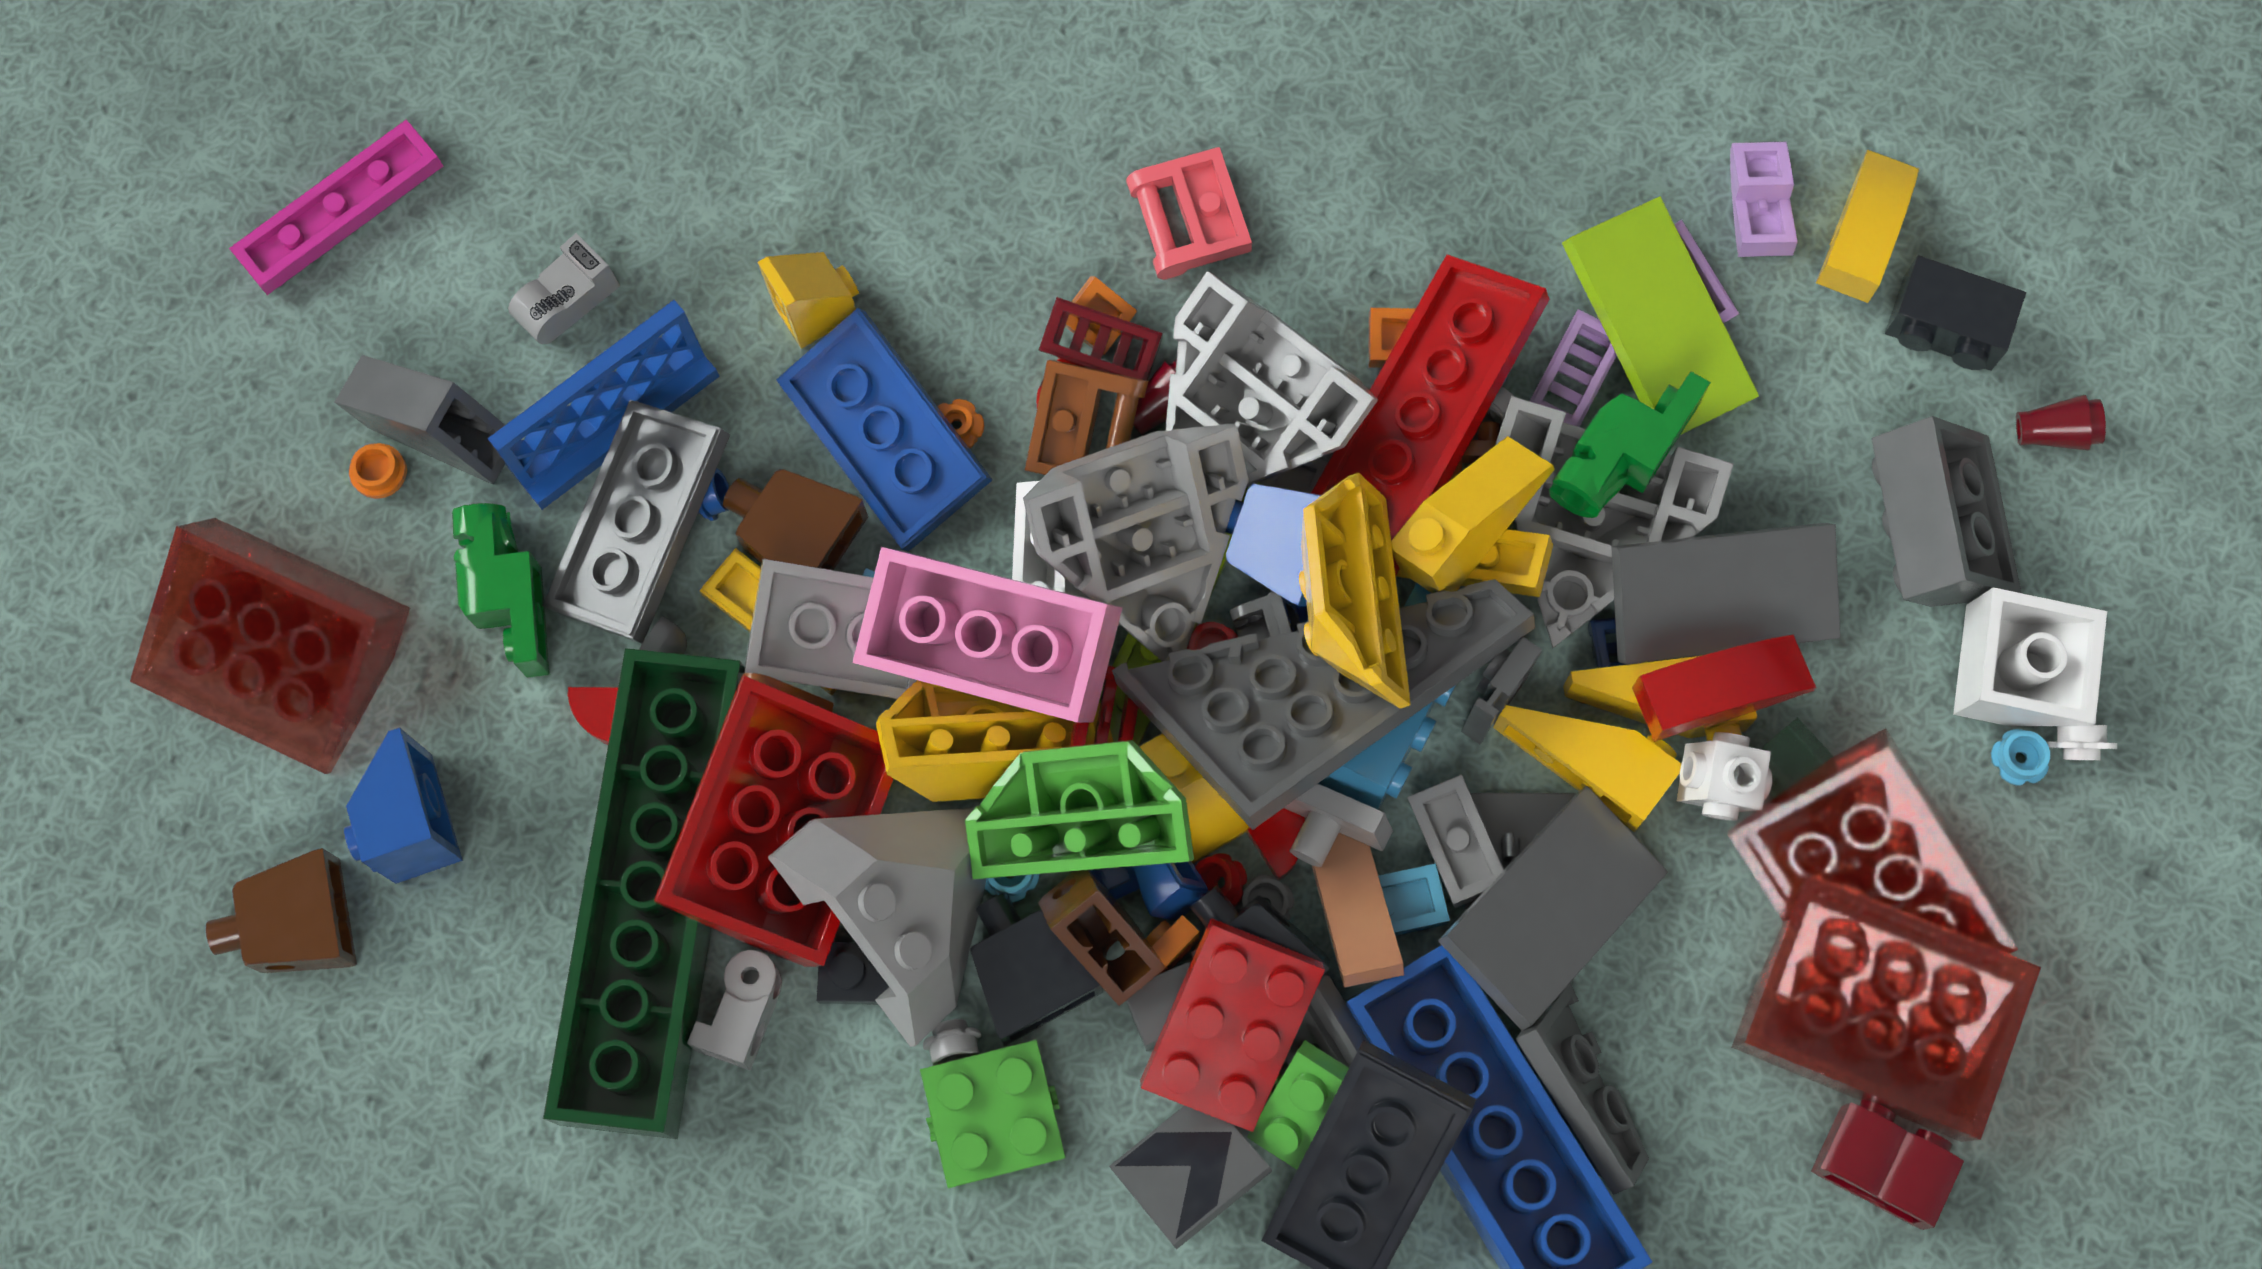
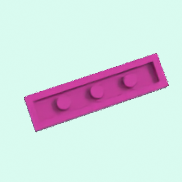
(336, 207)

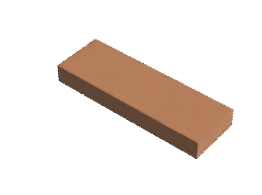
(1357, 914)

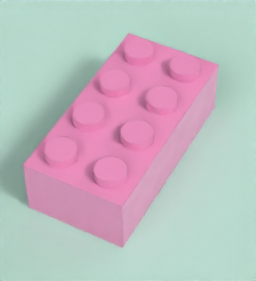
(987, 635)

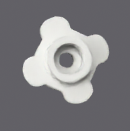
(2082, 742)

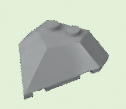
(1264, 377)
(1144, 526)
(1579, 576)
(901, 895)

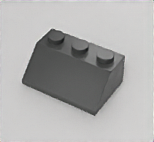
(1943, 513)

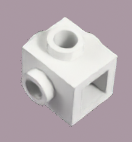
(1724, 776)

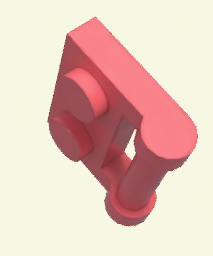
(1206, 206)

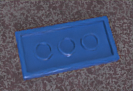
(884, 430)

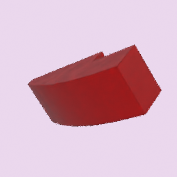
(1722, 685)

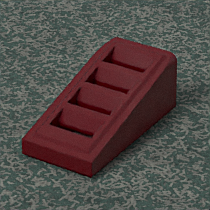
(1056, 325)

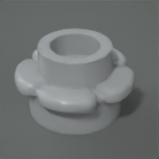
(952, 1041)

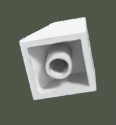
(2029, 661)

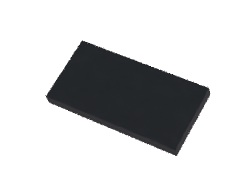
(1369, 1164)

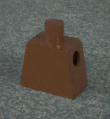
(795, 520)
(289, 918)
(1089, 923)

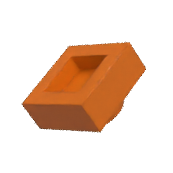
(1102, 299)
(1384, 331)
(1173, 941)

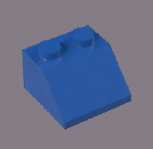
(401, 813)

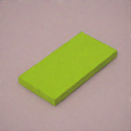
(1658, 310)

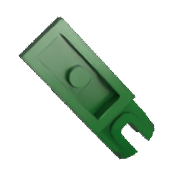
(1624, 447)
(501, 584)

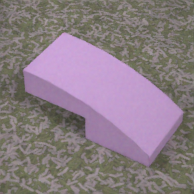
(1761, 199)

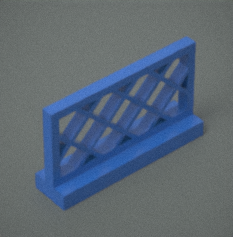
(573, 440)

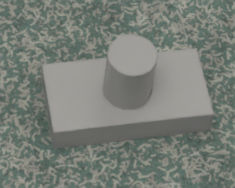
(1334, 813)

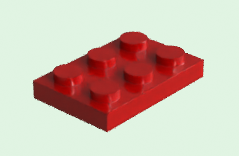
(1232, 1025)

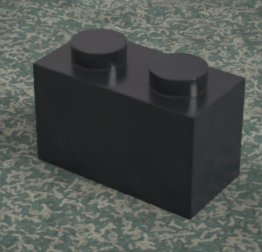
(1955, 314)

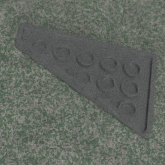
(1278, 720)

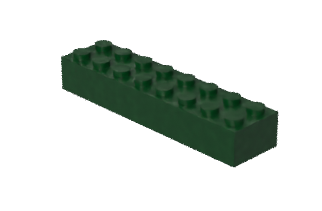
(632, 960)

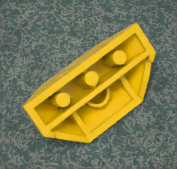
(1354, 589)
(961, 743)

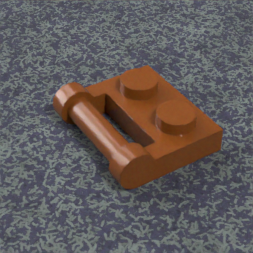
(1070, 409)

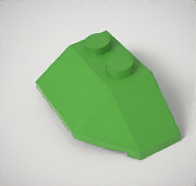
(1078, 813)

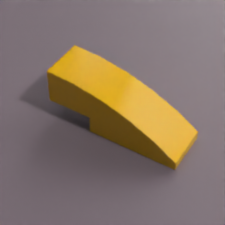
(1868, 227)

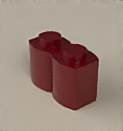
(1887, 1164)

